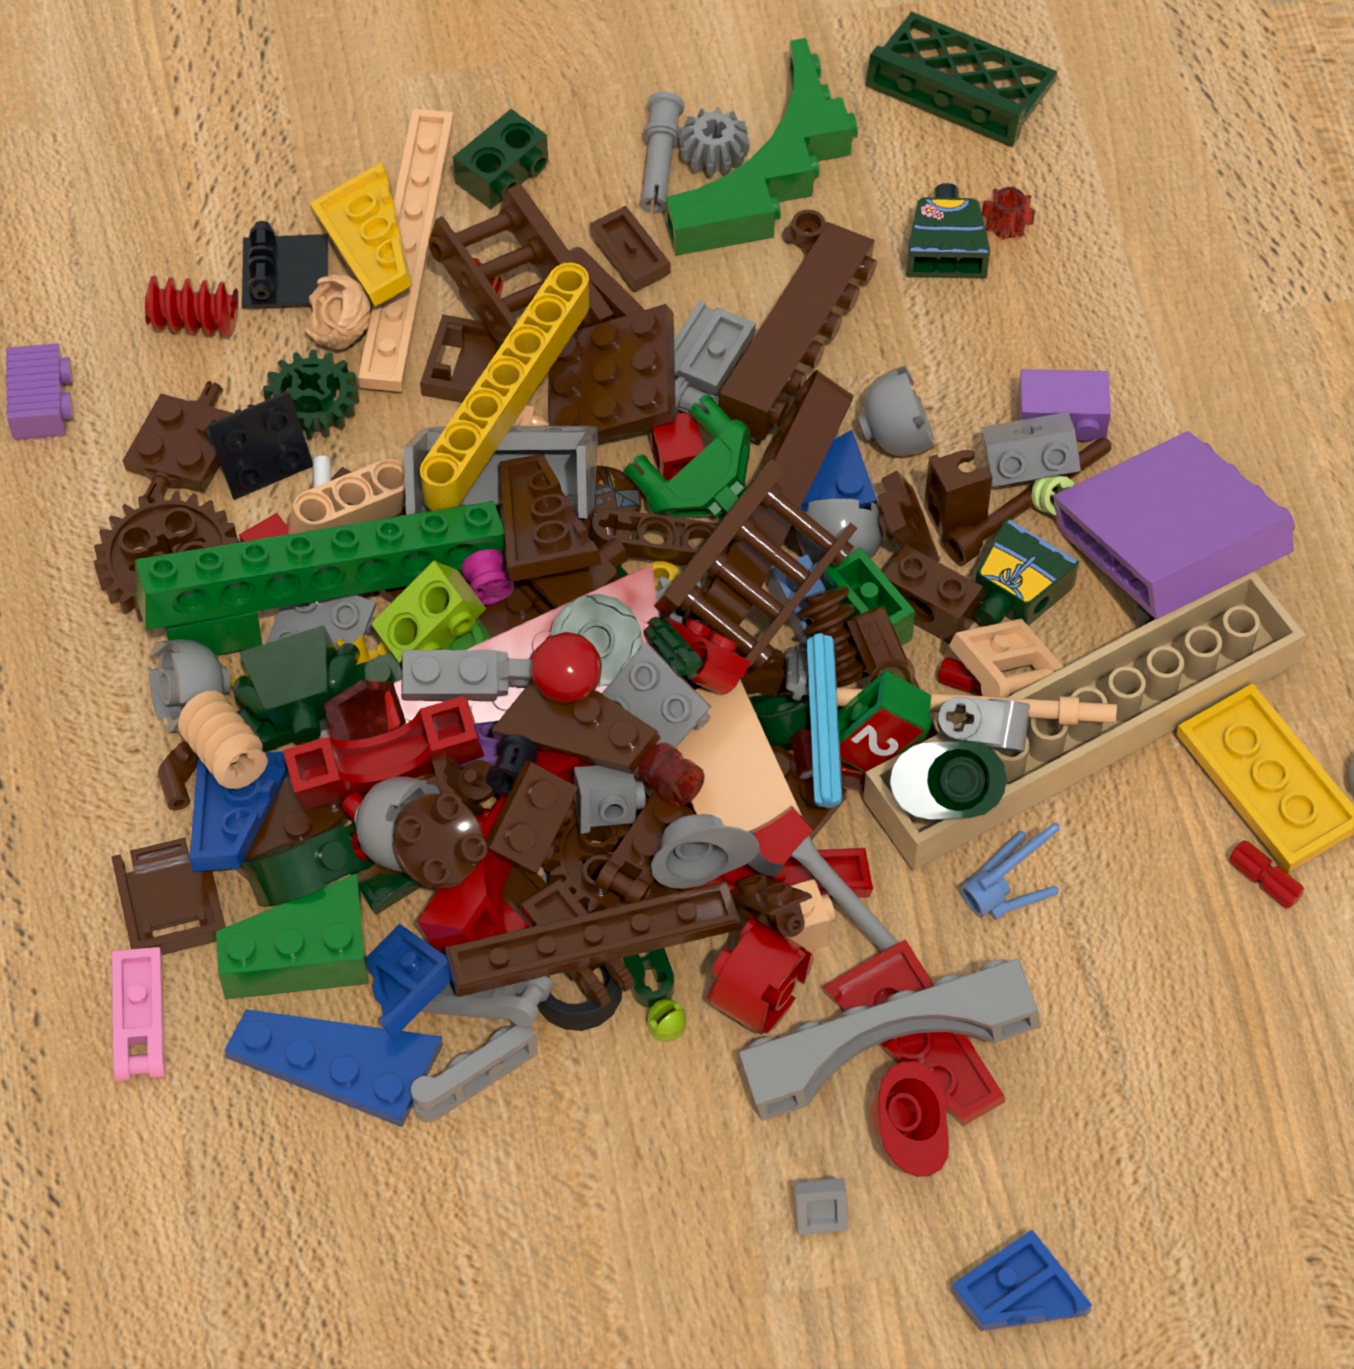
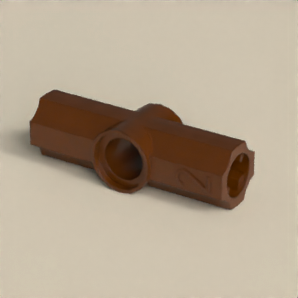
(882, 649)

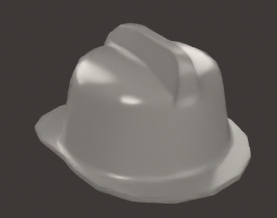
(699, 850)

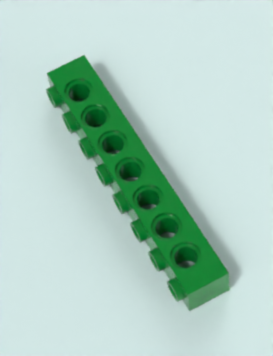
(310, 564)

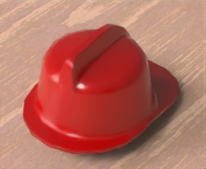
(912, 1118)

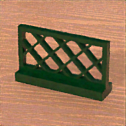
(954, 94)

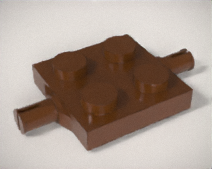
(174, 445)

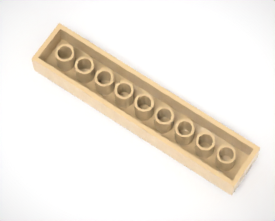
(1154, 677)

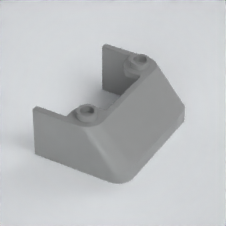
(567, 449)

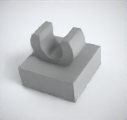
(820, 1206)

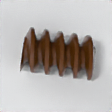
(829, 619)

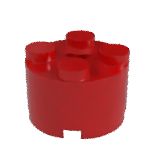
(759, 977)

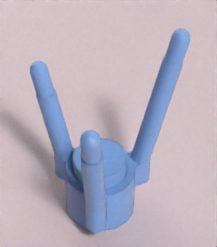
(987, 888)

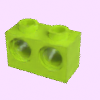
(422, 609)

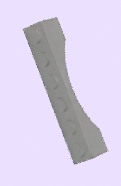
(984, 1005)

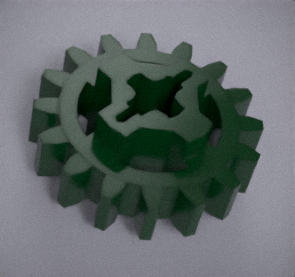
(313, 390)

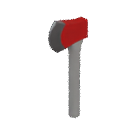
(789, 836)

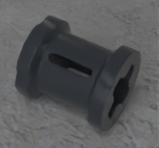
(508, 764)

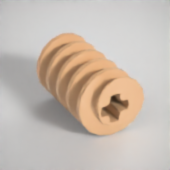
(222, 740)

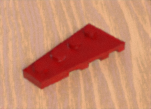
(950, 1056)

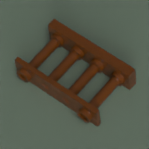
(539, 247)
(740, 526)

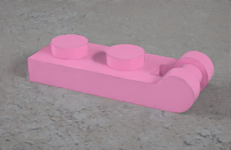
(138, 1012)

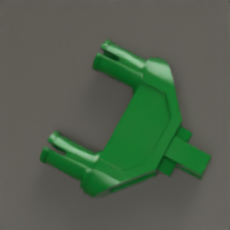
(710, 480)

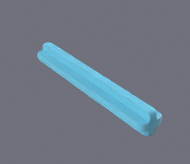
(824, 721)

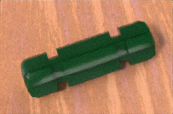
(673, 647)

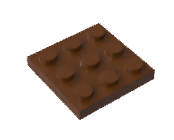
(617, 375)

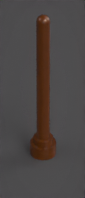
(964, 543)

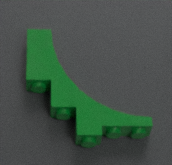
(747, 200)

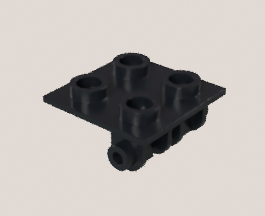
(281, 268)
(260, 444)

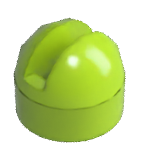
(672, 1025)

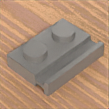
(711, 346)

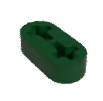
(661, 970)

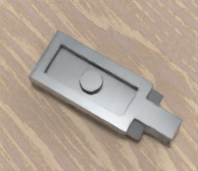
(461, 673)

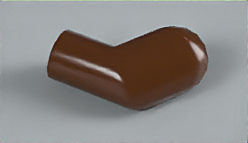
(174, 774)

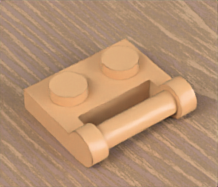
(1001, 648)

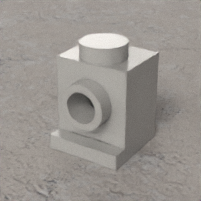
(606, 797)

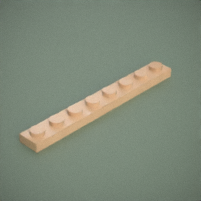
(416, 205)

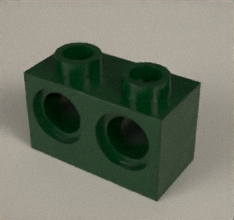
(501, 158)

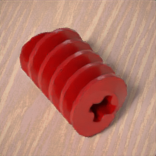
(191, 307)

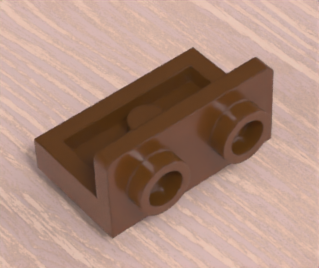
(532, 818)

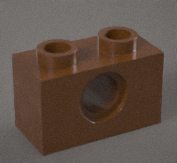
(939, 595)

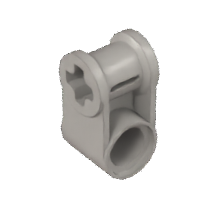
(994, 722)

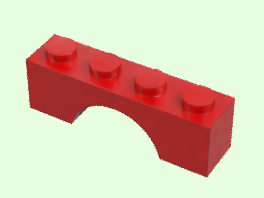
(337, 768)

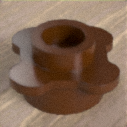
(804, 222)

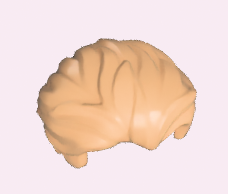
(338, 312)

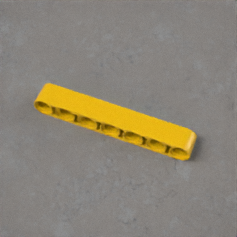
(505, 387)

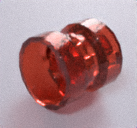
(675, 777)

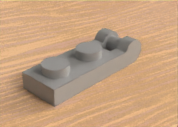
(495, 1003)
(473, 1072)

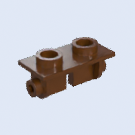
(771, 903)

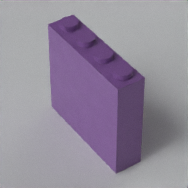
(1174, 524)

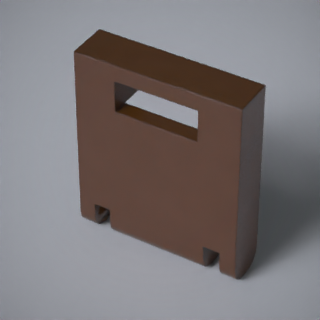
(475, 354)
(165, 895)

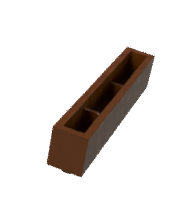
(797, 329)

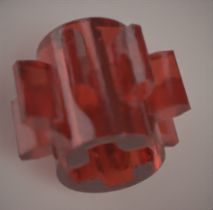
(1008, 212)

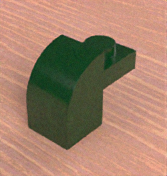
(301, 867)

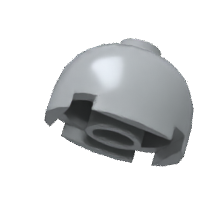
(896, 415)
(835, 516)
(182, 673)
(378, 813)

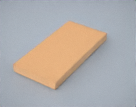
(739, 766)

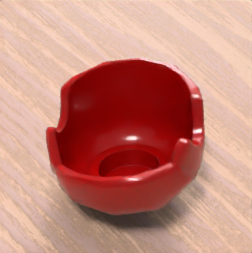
(566, 667)

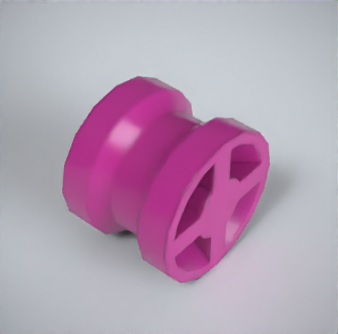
(487, 576)

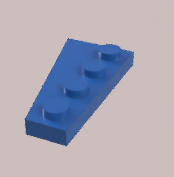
(337, 1059)

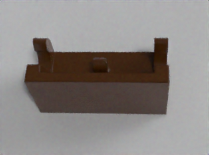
(956, 496)

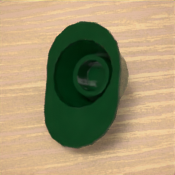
(782, 717)
(948, 780)

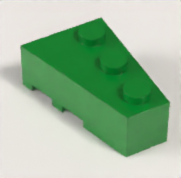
(297, 945)

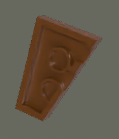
(588, 728)

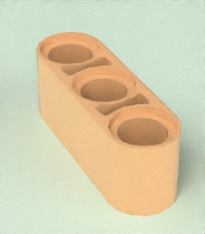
(361, 488)

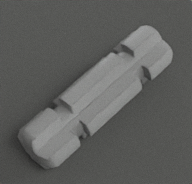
(797, 671)

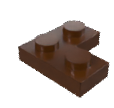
(904, 517)

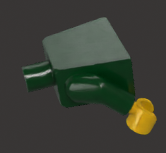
(295, 678)

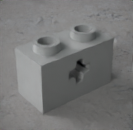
(1031, 448)

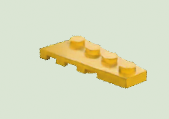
(367, 232)

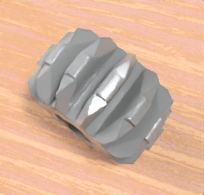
(714, 142)

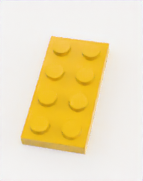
(1269, 777)

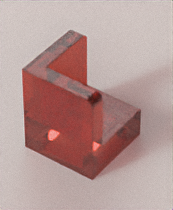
(365, 711)

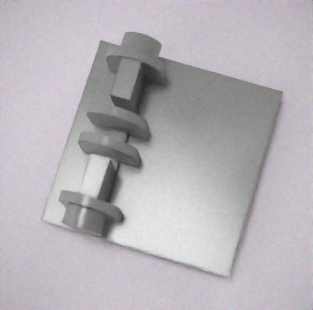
(341, 616)
(658, 696)

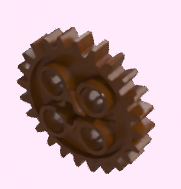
(155, 528)
(579, 876)

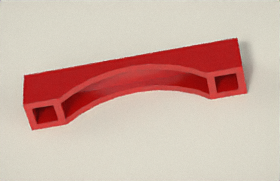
(475, 905)

